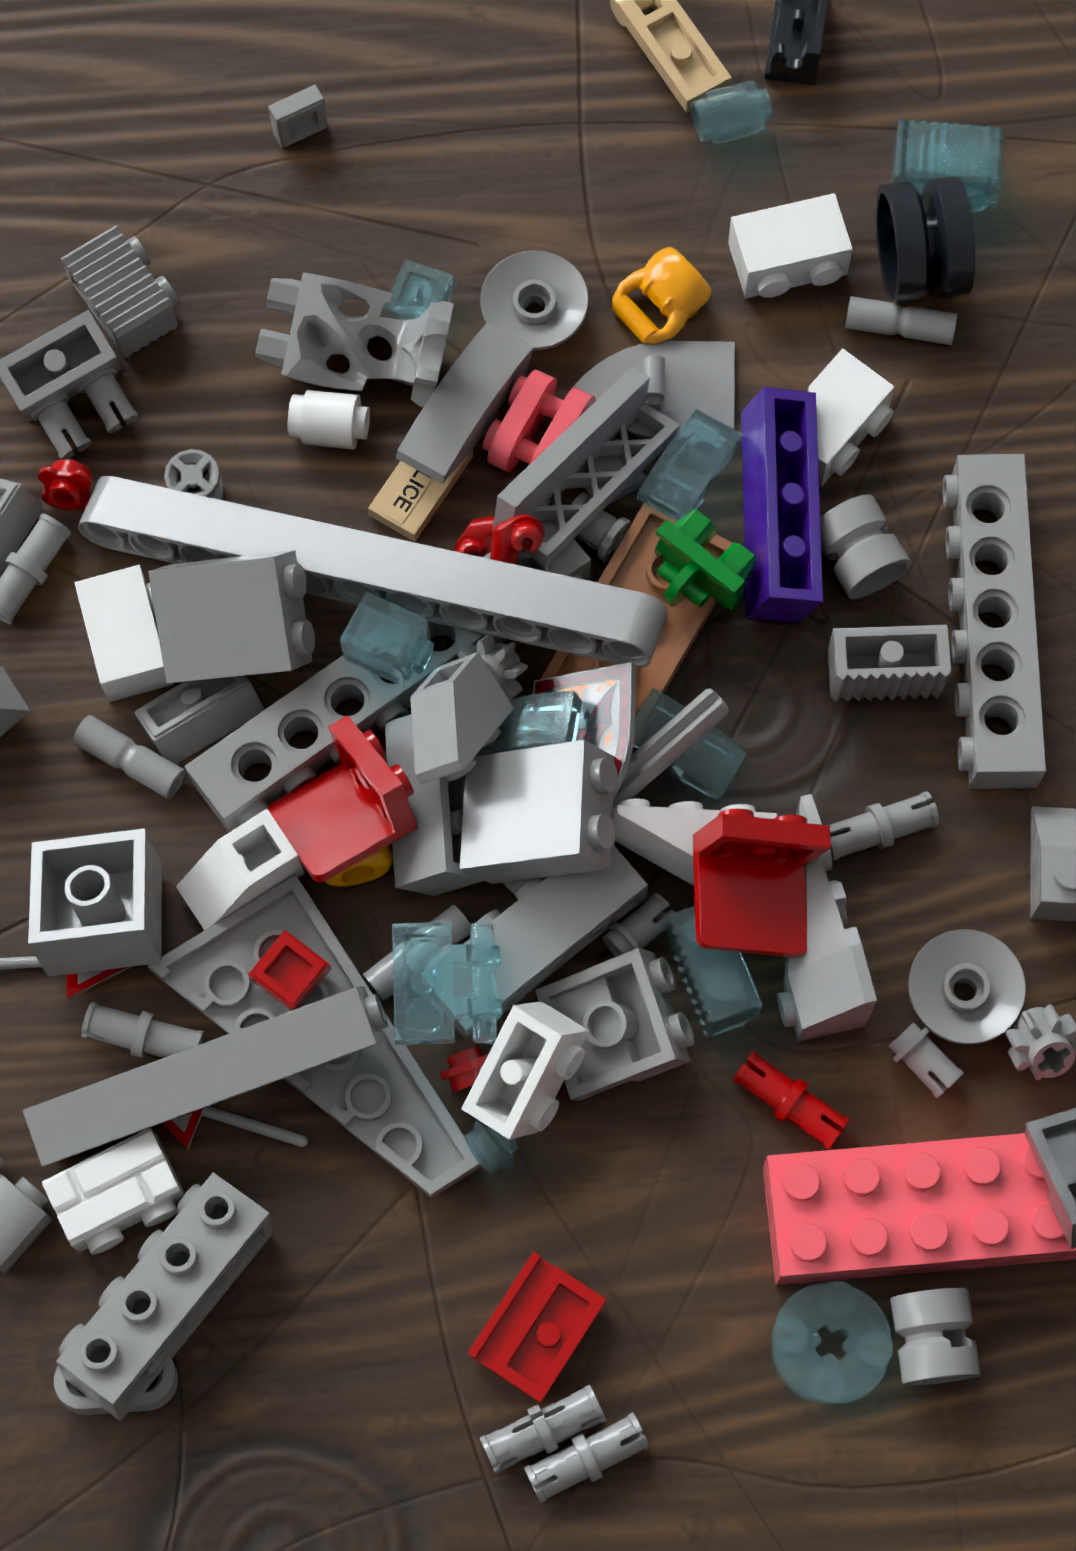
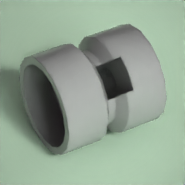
(864, 554)
(935, 1336)

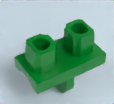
(694, 570)

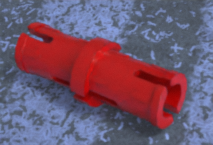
(791, 1100)

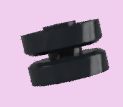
(925, 239)

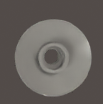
(539, 280)
(974, 960)

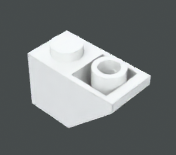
(848, 407)
(239, 869)

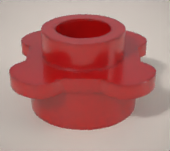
(66, 484)

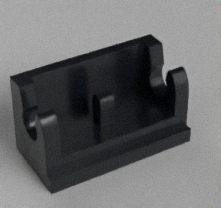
(796, 41)

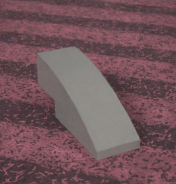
(465, 403)

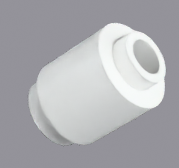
(328, 419)

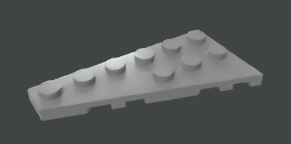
(371, 1092)

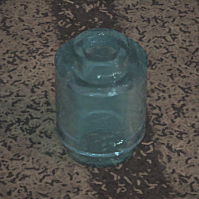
(731, 112)

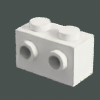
(526, 1070)

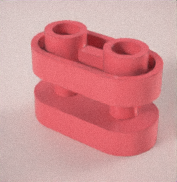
(529, 402)

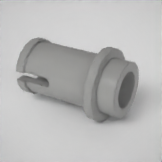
(638, 927)
(925, 1059)

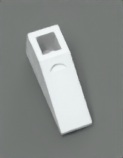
(666, 833)

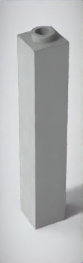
(206, 1074)

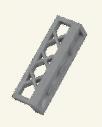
(575, 451)

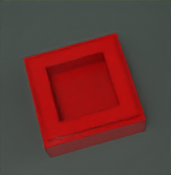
(289, 971)

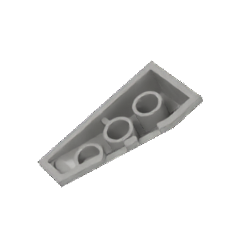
(830, 982)

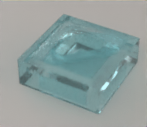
(417, 289)

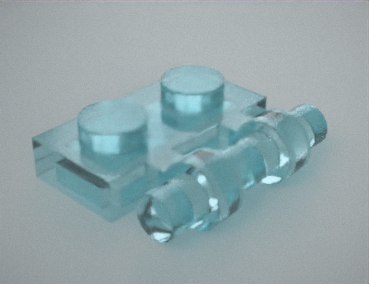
(425, 983)

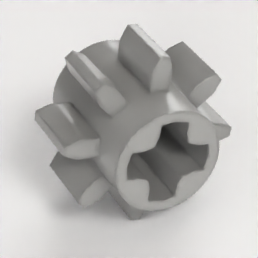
(501, 661)
(1043, 1042)

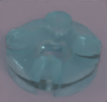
(826, 1378)

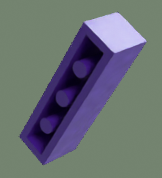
(782, 504)

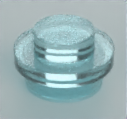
(491, 1148)

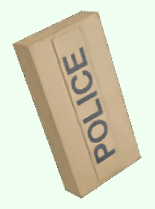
(412, 498)

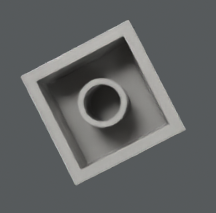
(95, 902)

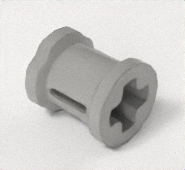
(603, 532)

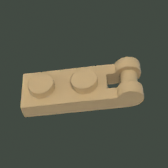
(673, 47)

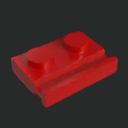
(537, 1327)

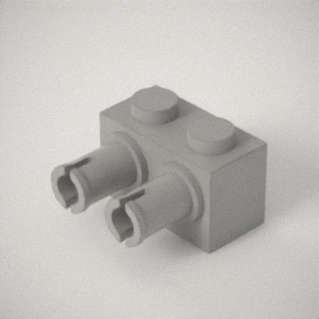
(58, 367)

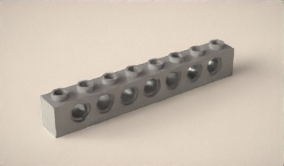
(312, 708)

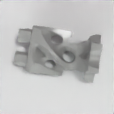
(324, 330)

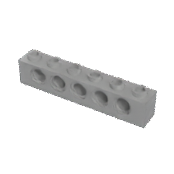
(1000, 487)

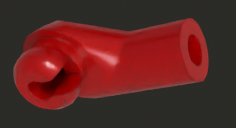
(515, 536)

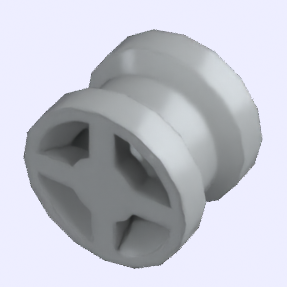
(193, 470)

